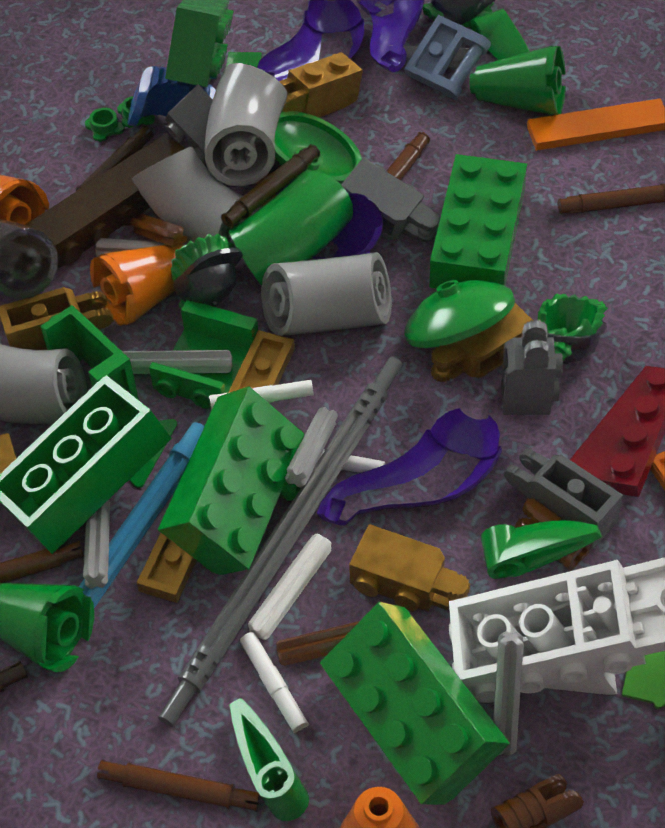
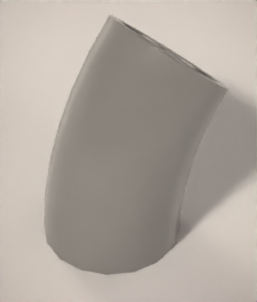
(243, 125)
(187, 195)
(326, 294)
(38, 384)

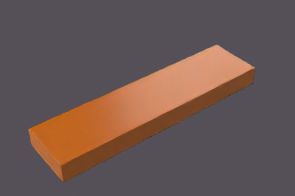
(597, 124)

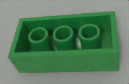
(198, 41)
(478, 221)
(80, 462)
(232, 482)
(413, 704)

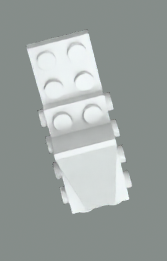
(572, 625)

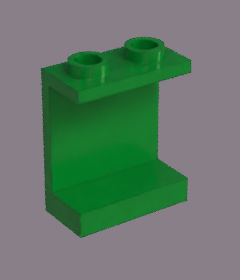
(206, 329)
(79, 335)

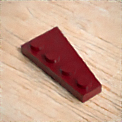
(628, 435)

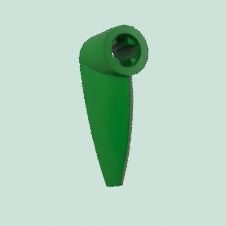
(501, 32)
(523, 549)
(268, 764)

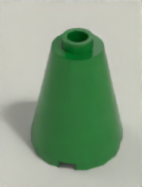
(523, 81)
(45, 622)

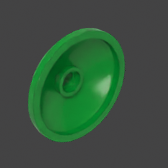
(299, 130)
(458, 312)

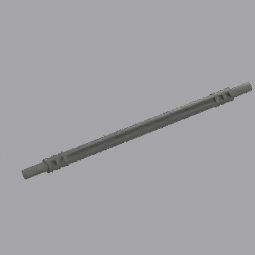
(279, 543)

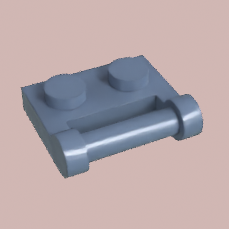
(438, 51)

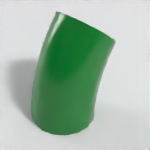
(294, 223)

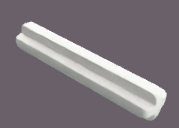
(290, 586)

